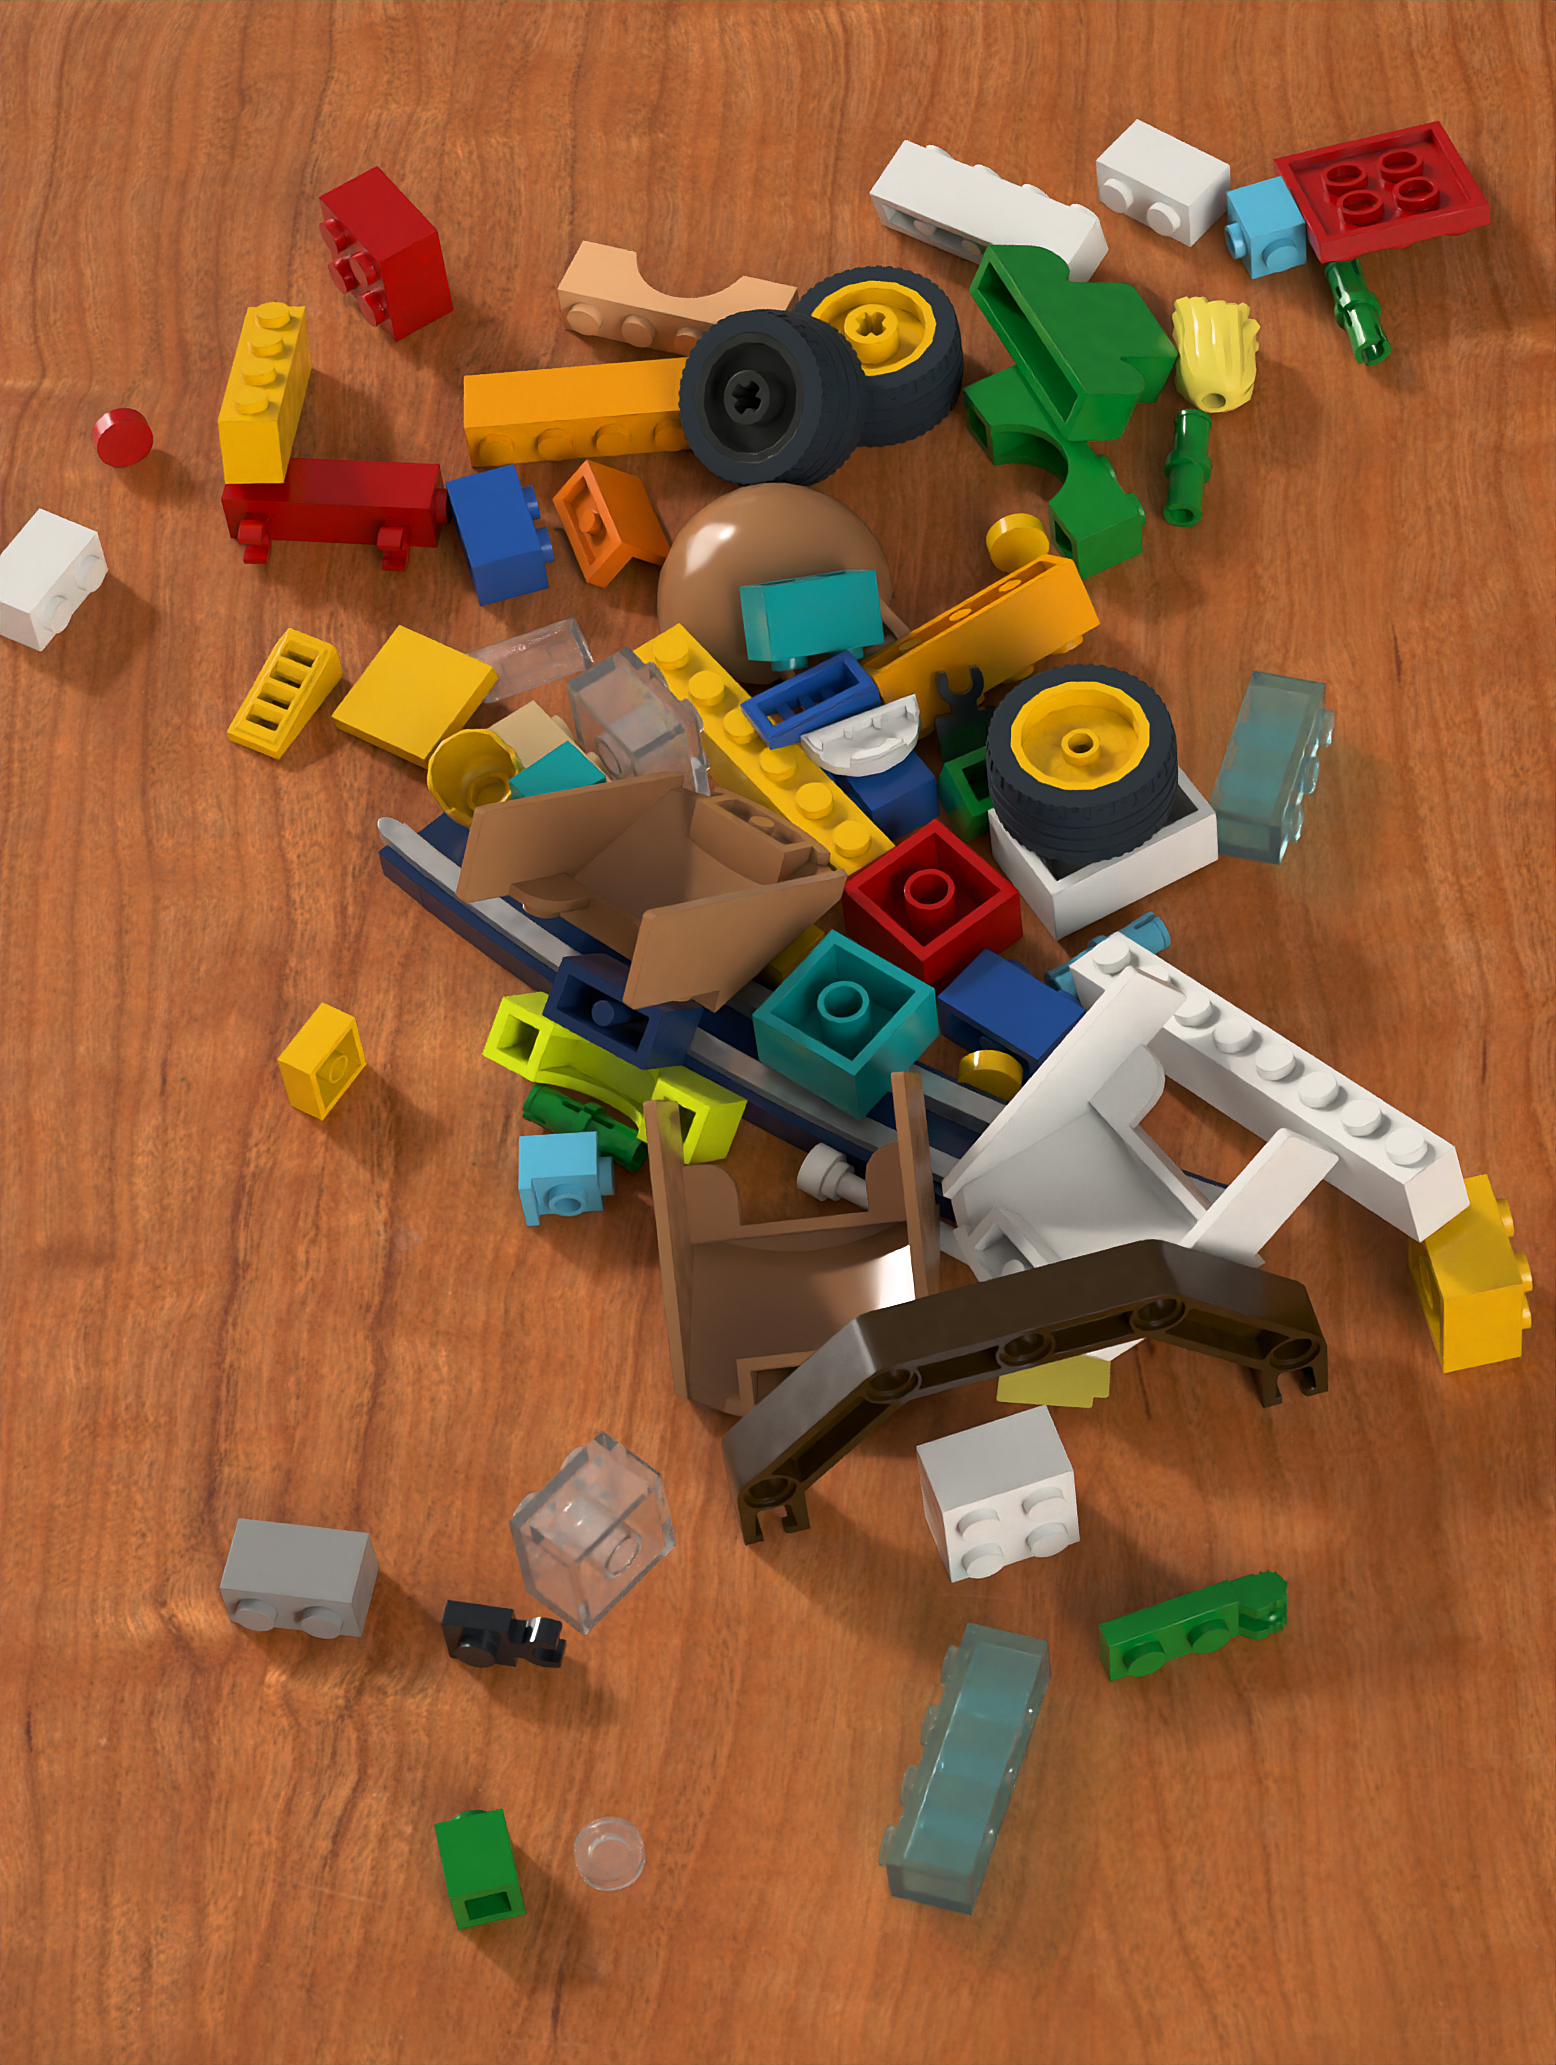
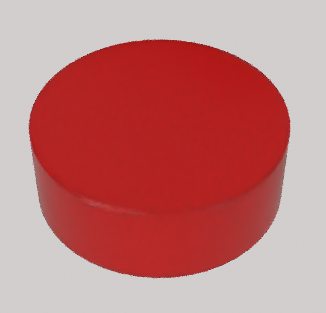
(122, 437)

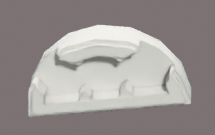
(866, 741)

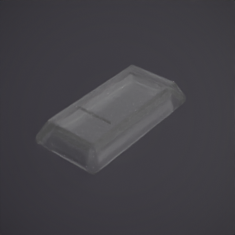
(535, 658)

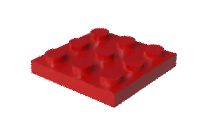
(1383, 192)

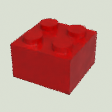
(385, 254)
(932, 907)

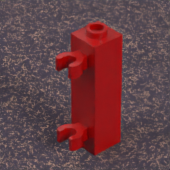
(341, 503)

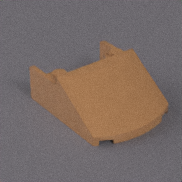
(660, 874)
(768, 1295)

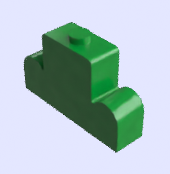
(1078, 344)

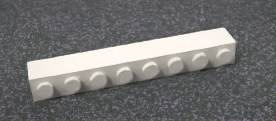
(1274, 1084)

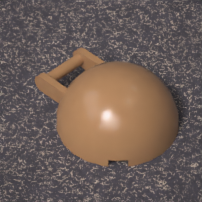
(760, 538)

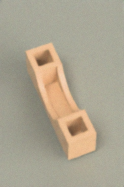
(612, 301)

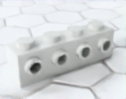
(972, 207)

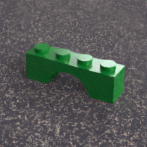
(1091, 512)

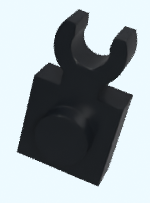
(967, 724)
(493, 1636)

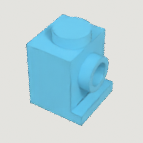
(563, 1175)

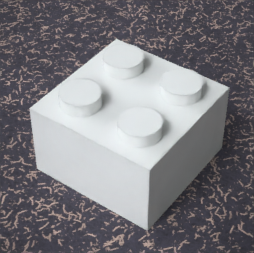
(998, 1494)

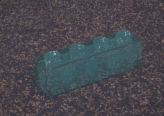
(966, 1769)

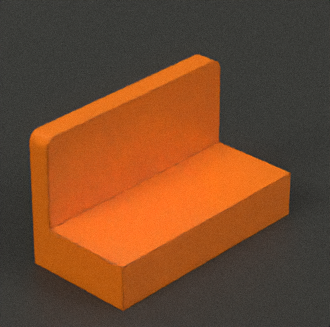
(609, 522)

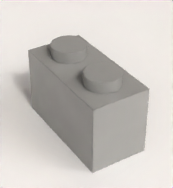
(299, 1578)

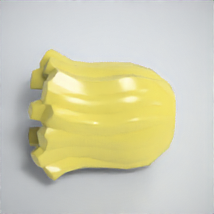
(1215, 353)

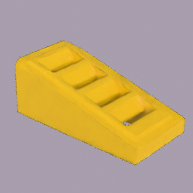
(297, 659)

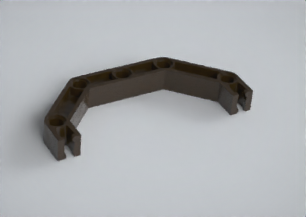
(1005, 1328)

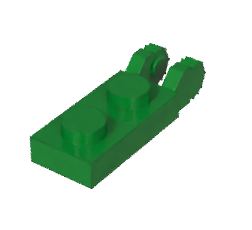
(1193, 1623)

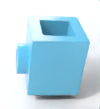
(1265, 228)

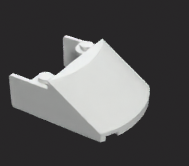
(1079, 1174)

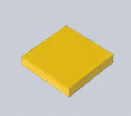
(414, 696)

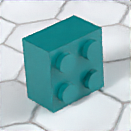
(846, 1024)

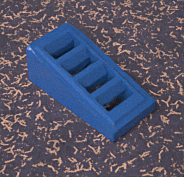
(837, 681)

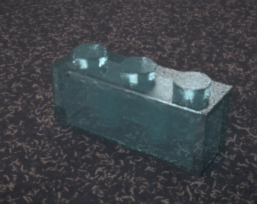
(1270, 766)

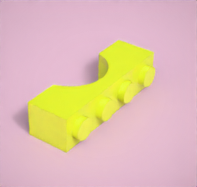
(556, 1056)

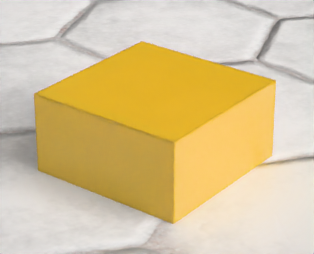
(322, 1061)

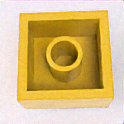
(1473, 1283)

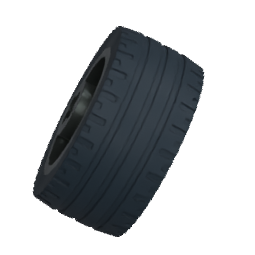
(772, 398)

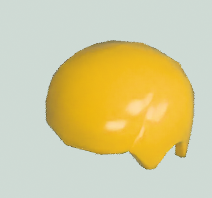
(471, 772)

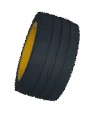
(905, 344)
(1082, 763)

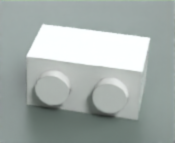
(1163, 183)
(47, 577)

